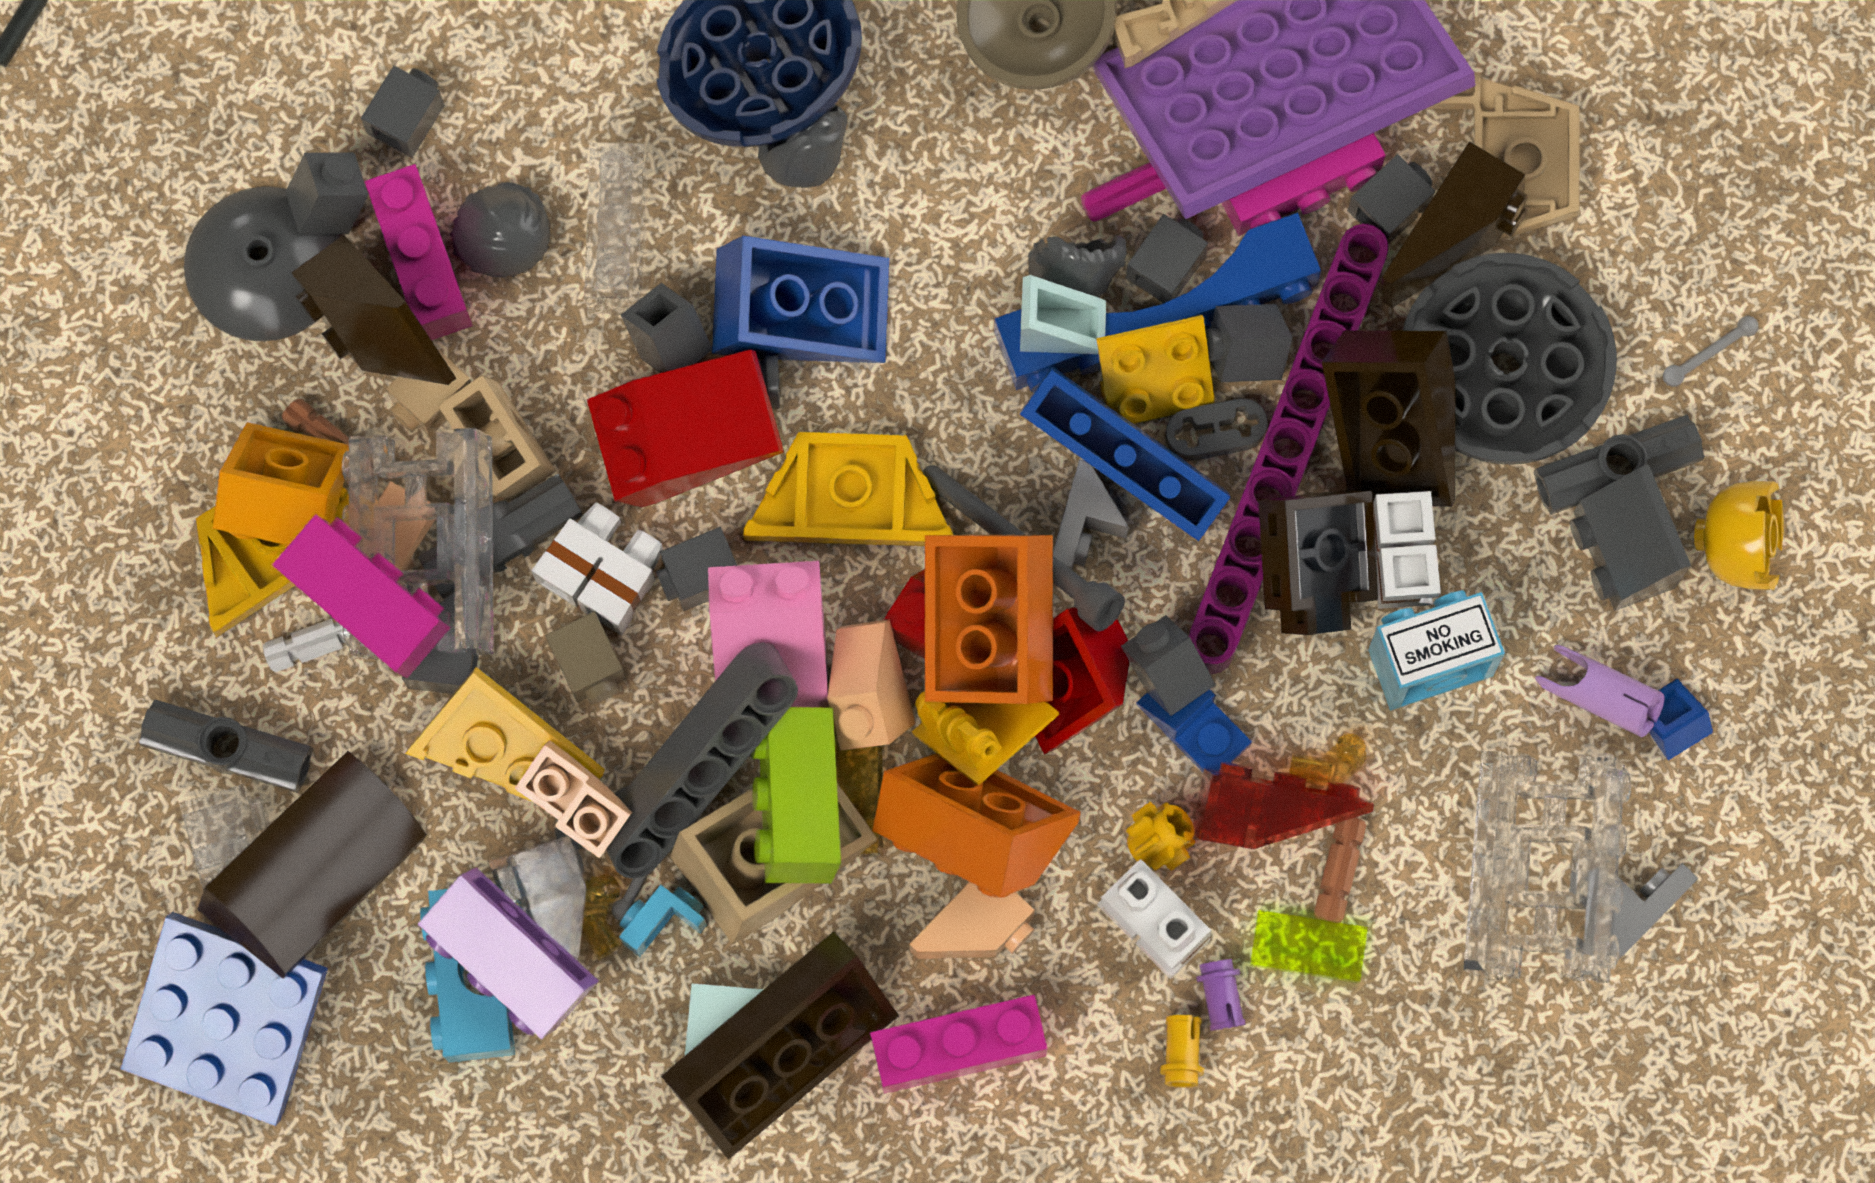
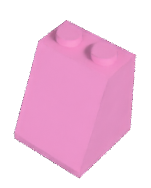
(775, 607)

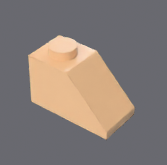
(868, 687)
(975, 927)

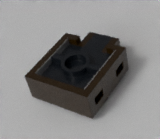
(1317, 558)

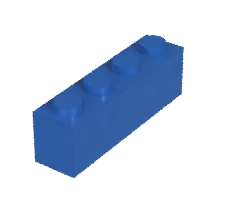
(1125, 453)

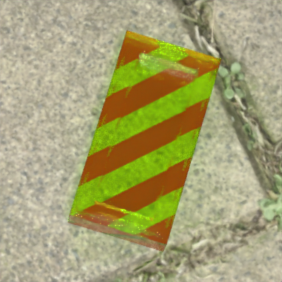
(1308, 946)

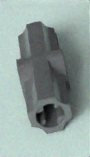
(1576, 477)
(521, 525)
(193, 738)

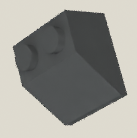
(1630, 540)

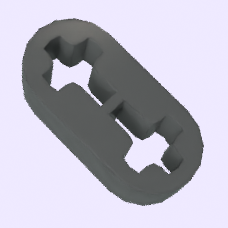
(1219, 441)

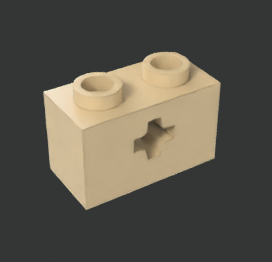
(516, 454)

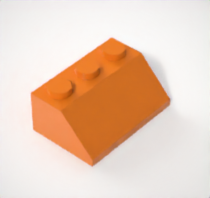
(989, 618)
(985, 833)

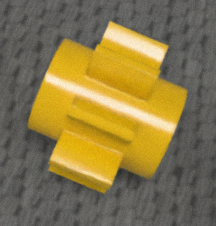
(1160, 836)

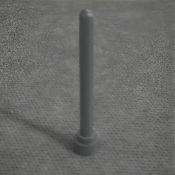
(1096, 603)

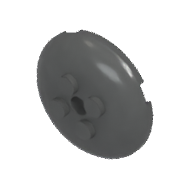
(1551, 330)

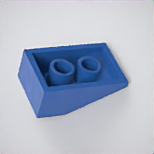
(800, 302)

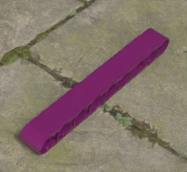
(1292, 423)

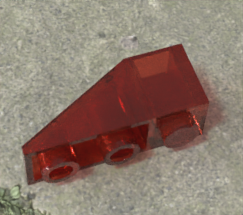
(1260, 811)

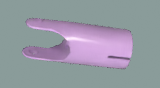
(1609, 694)

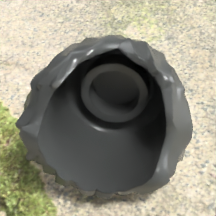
(808, 156)
(501, 230)
(1079, 265)

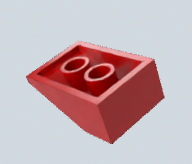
(684, 428)

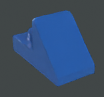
(1199, 730)

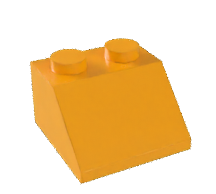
(277, 484)

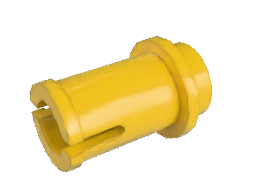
(1182, 1051)

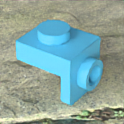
(647, 919)

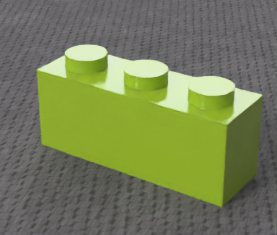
(798, 799)

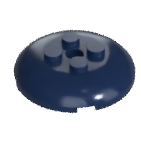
(725, 88)

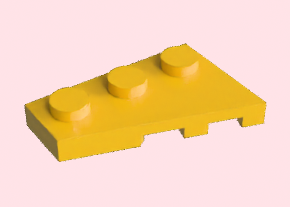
(490, 735)

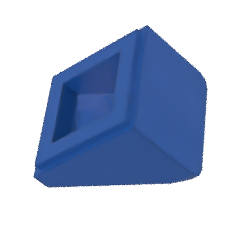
(1681, 721)

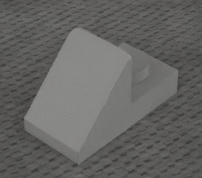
(1089, 508)
(1638, 915)

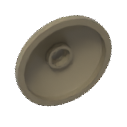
(1009, 51)

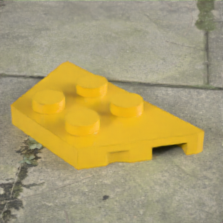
(848, 493)
(240, 572)

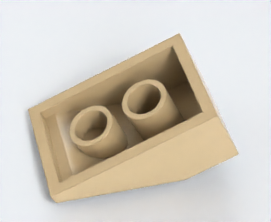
(722, 868)

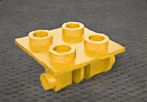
(1156, 370)
(979, 735)

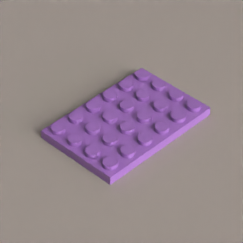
(1278, 89)

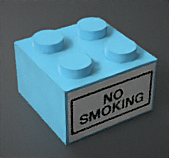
(1435, 649)

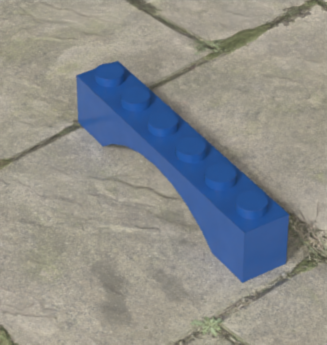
(1266, 266)

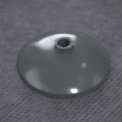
(243, 294)

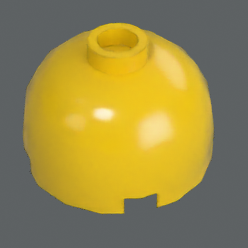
(1742, 534)

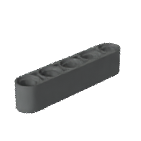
(701, 757)

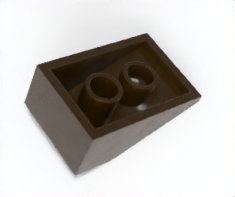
(1462, 221)
(367, 316)
(1394, 411)

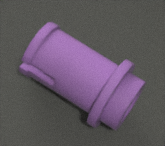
(1221, 994)

